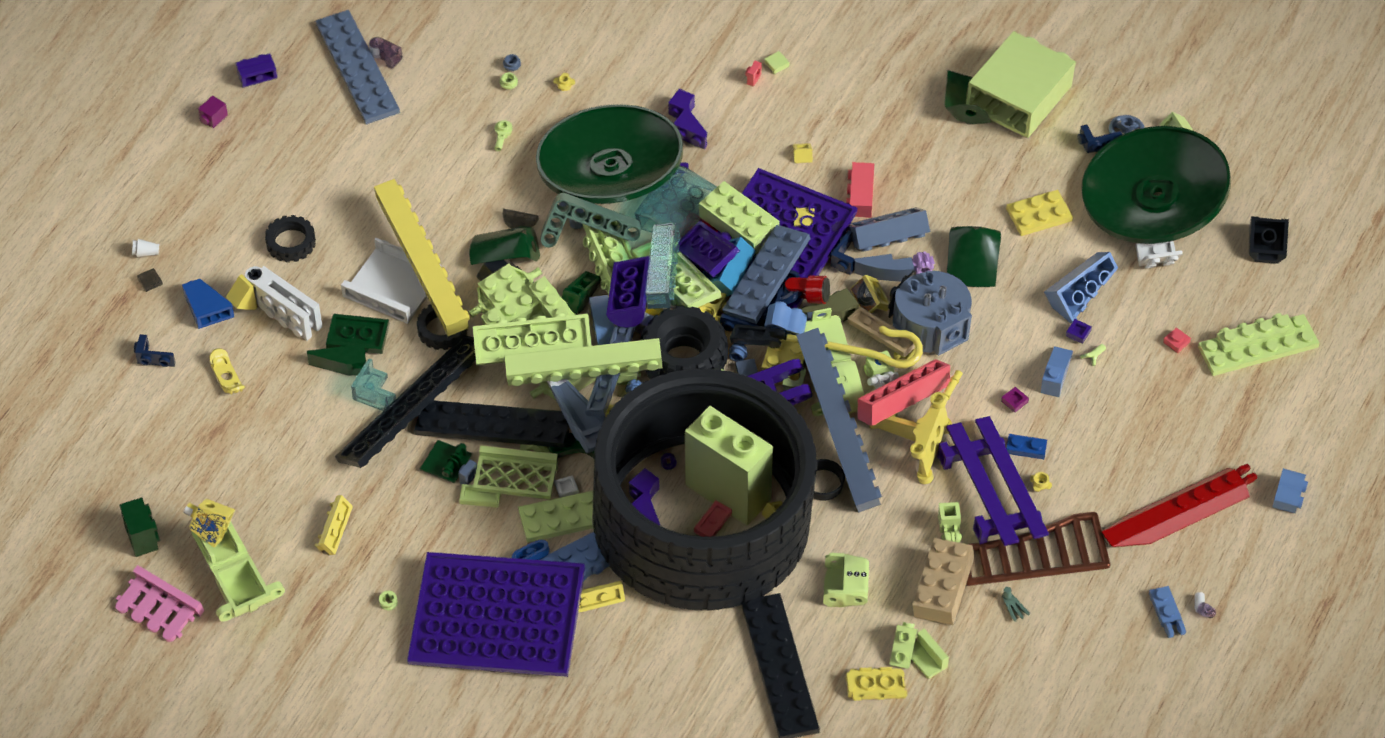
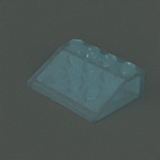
(675, 202)

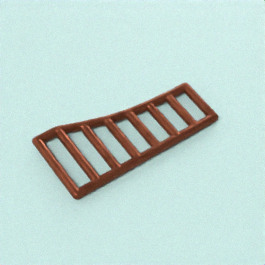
(1027, 573)

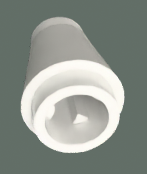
(144, 248)

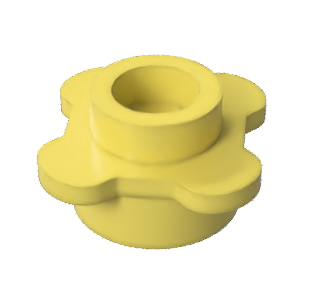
(564, 82)
(1040, 477)

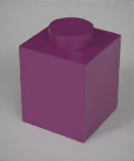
(212, 112)

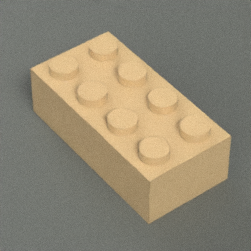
(943, 581)

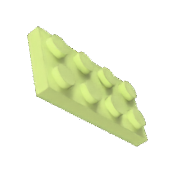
(557, 516)

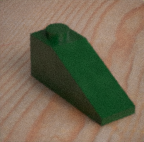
(579, 291)
(343, 359)

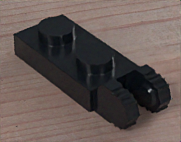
(757, 335)

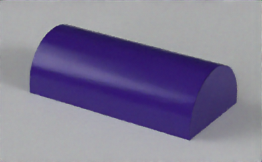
(628, 292)

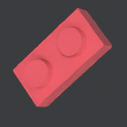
(713, 520)

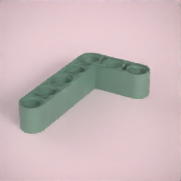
(590, 209)

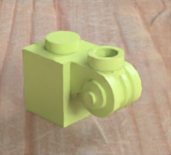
(949, 521)

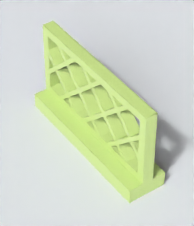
(517, 460)

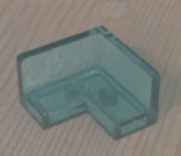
(368, 387)

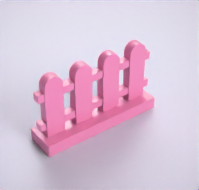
(168, 605)

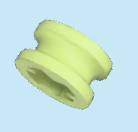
(392, 596)

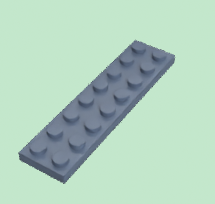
(357, 67)

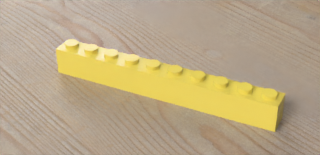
(421, 257)

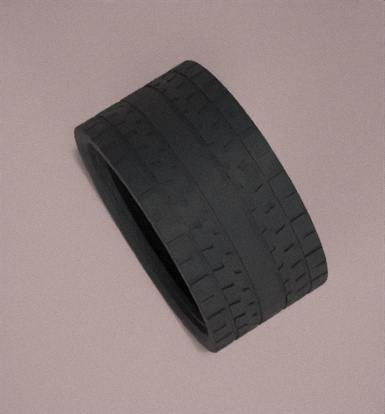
(697, 569)

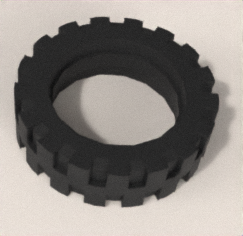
(290, 253)
(433, 340)

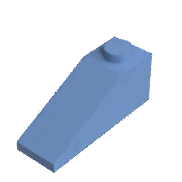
(1056, 371)

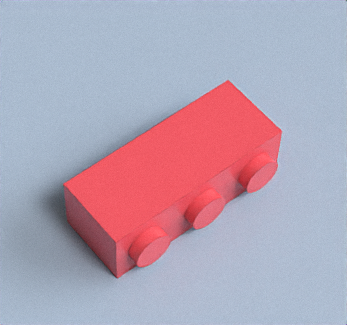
(861, 188)

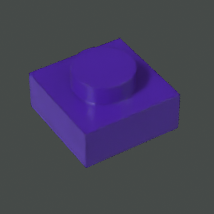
(1078, 331)

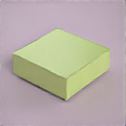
(777, 62)

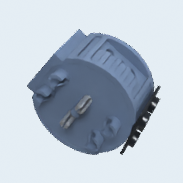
(932, 308)

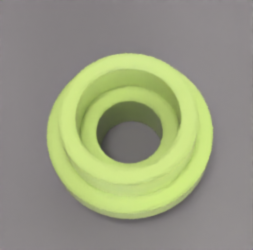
(508, 81)

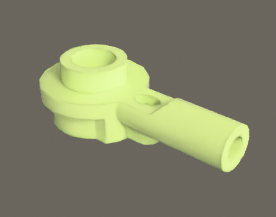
(503, 130)

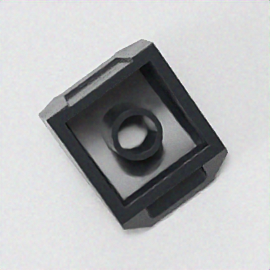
(1268, 239)

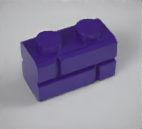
(256, 70)

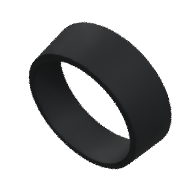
(826, 464)

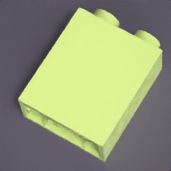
(1021, 83)
(728, 464)

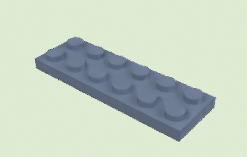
(766, 274)

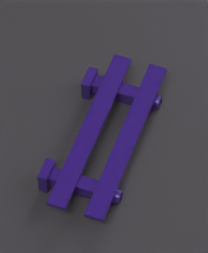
(992, 444)

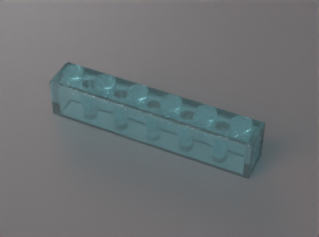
(662, 265)

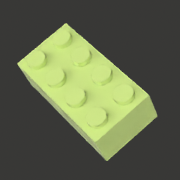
(736, 214)

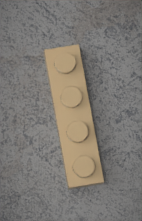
(870, 325)

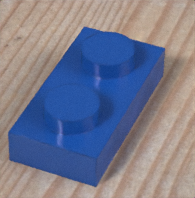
(1026, 446)

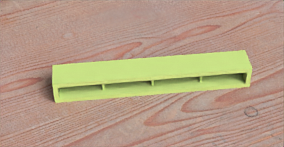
(583, 362)

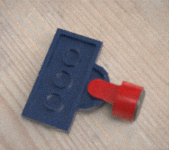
(813, 289)

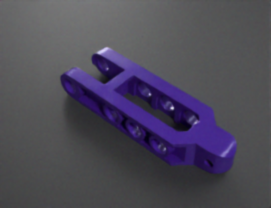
(779, 373)

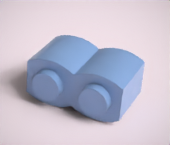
(784, 318)
(1289, 491)

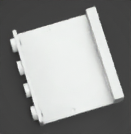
(387, 283)

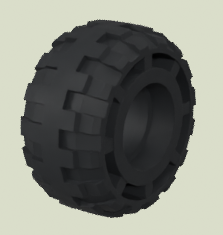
(691, 329)

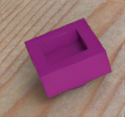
(1015, 399)

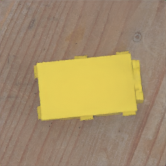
(876, 684)

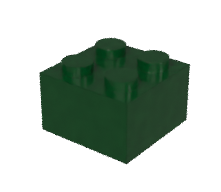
(140, 526)

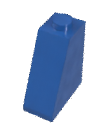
(206, 303)

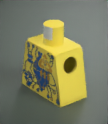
(209, 520)

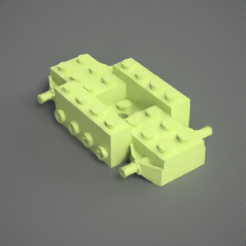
(513, 295)

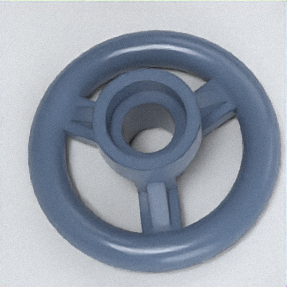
(1126, 124)

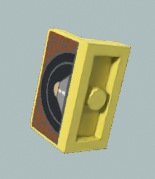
(870, 294)

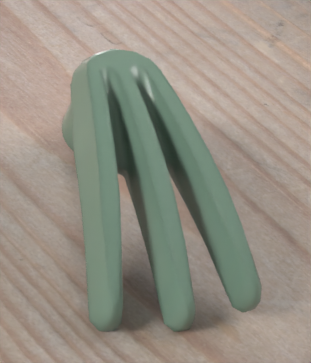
(1011, 601)

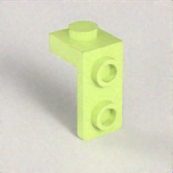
(903, 645)

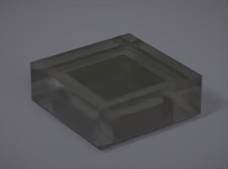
(149, 280)

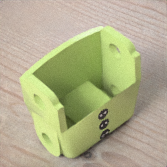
(845, 580)

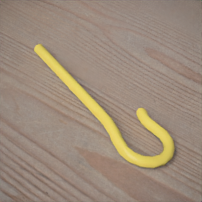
(877, 355)

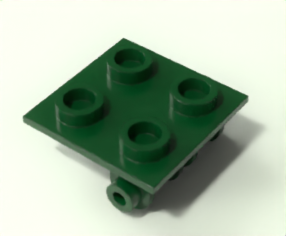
(446, 460)

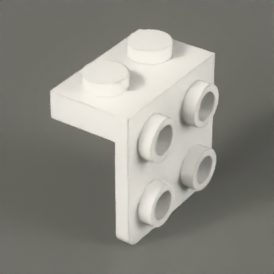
(1153, 254)

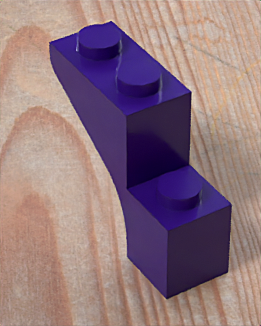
(689, 127)
(642, 490)

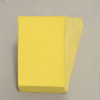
(242, 294)

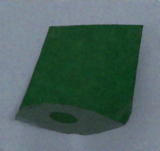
(956, 99)
(504, 245)
(974, 255)

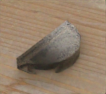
(517, 219)

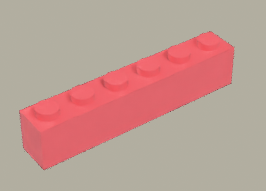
(903, 392)

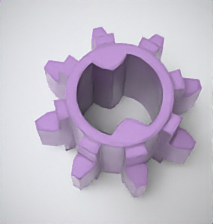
(923, 262)

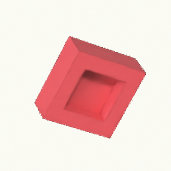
(753, 73)
(1177, 340)

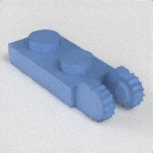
(1167, 610)

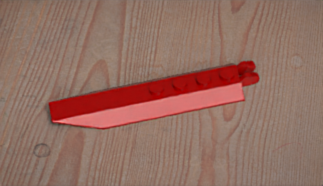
(1181, 508)

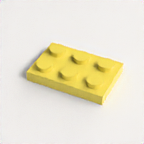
(1039, 212)

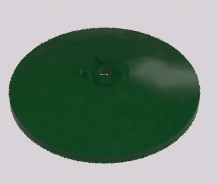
(634, 139)
(1149, 160)

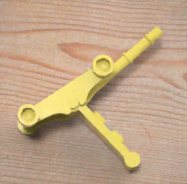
(926, 431)

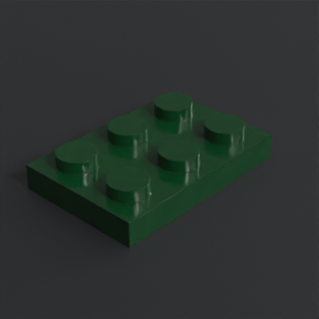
(356, 330)

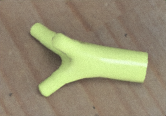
(1094, 353)

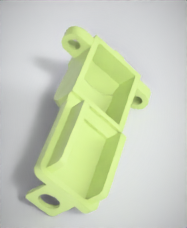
(846, 367)
(237, 576)

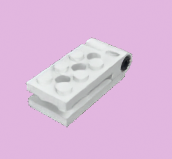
(284, 302)

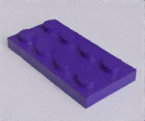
(707, 248)

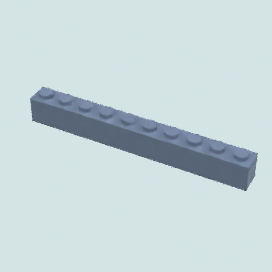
(838, 419)

